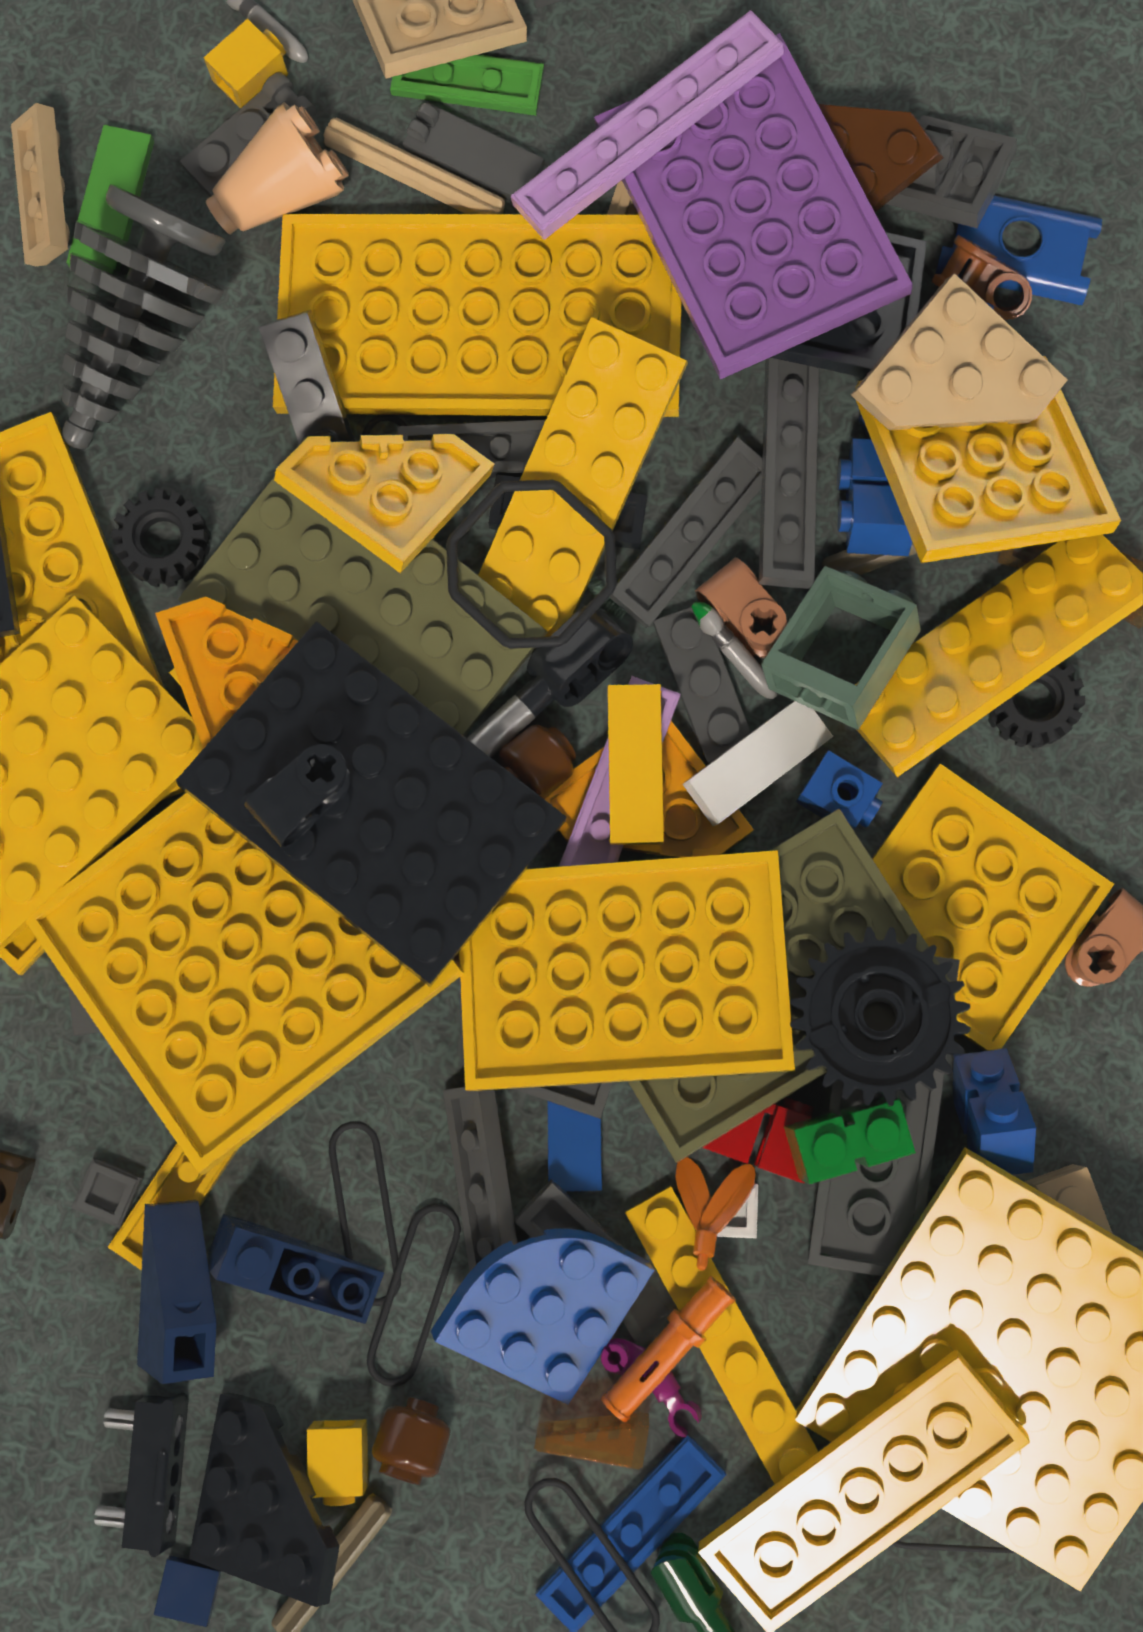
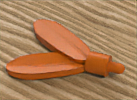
(711, 1214)

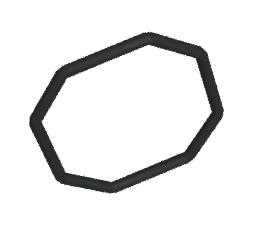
(587, 612)

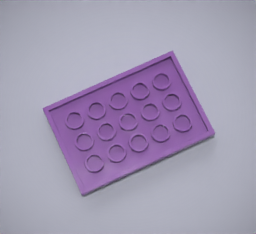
(764, 223)

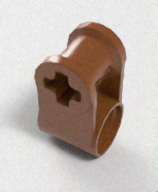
(984, 275)

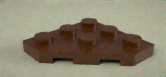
(882, 148)

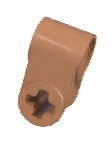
(741, 603)
(1114, 935)

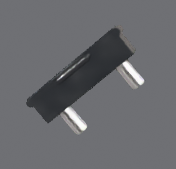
(153, 1475)

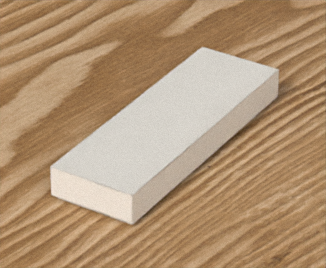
(757, 761)

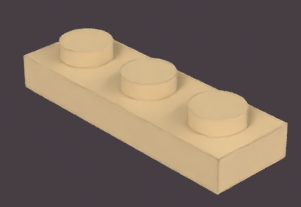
(39, 185)

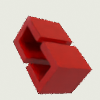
(774, 1150)

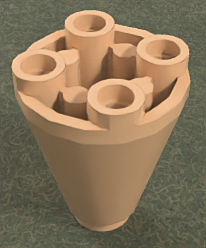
(277, 173)

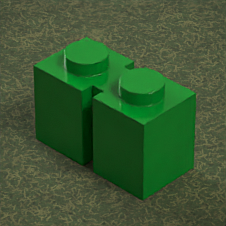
(828, 1149)

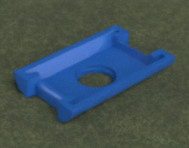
(1058, 263)

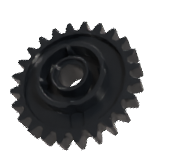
(890, 975)

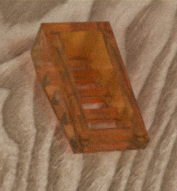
(597, 1439)

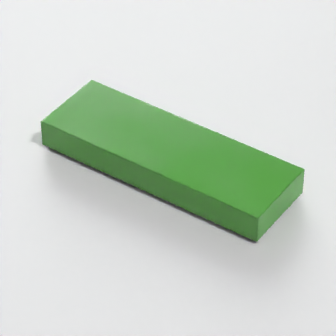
(476, 82)
(119, 161)

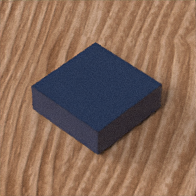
(187, 1591)

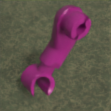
(621, 1354)

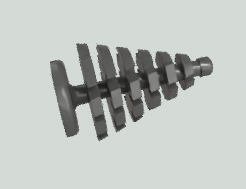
(125, 317)

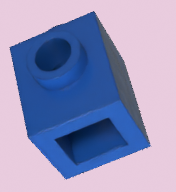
(835, 773)

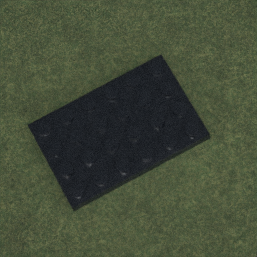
(428, 816)

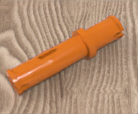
(668, 1348)

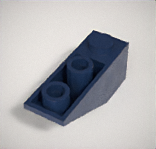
(292, 1269)
(175, 1295)

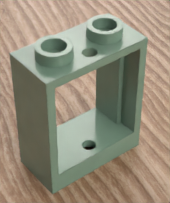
(819, 689)

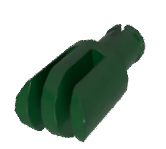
(689, 1585)

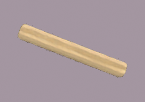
(410, 169)

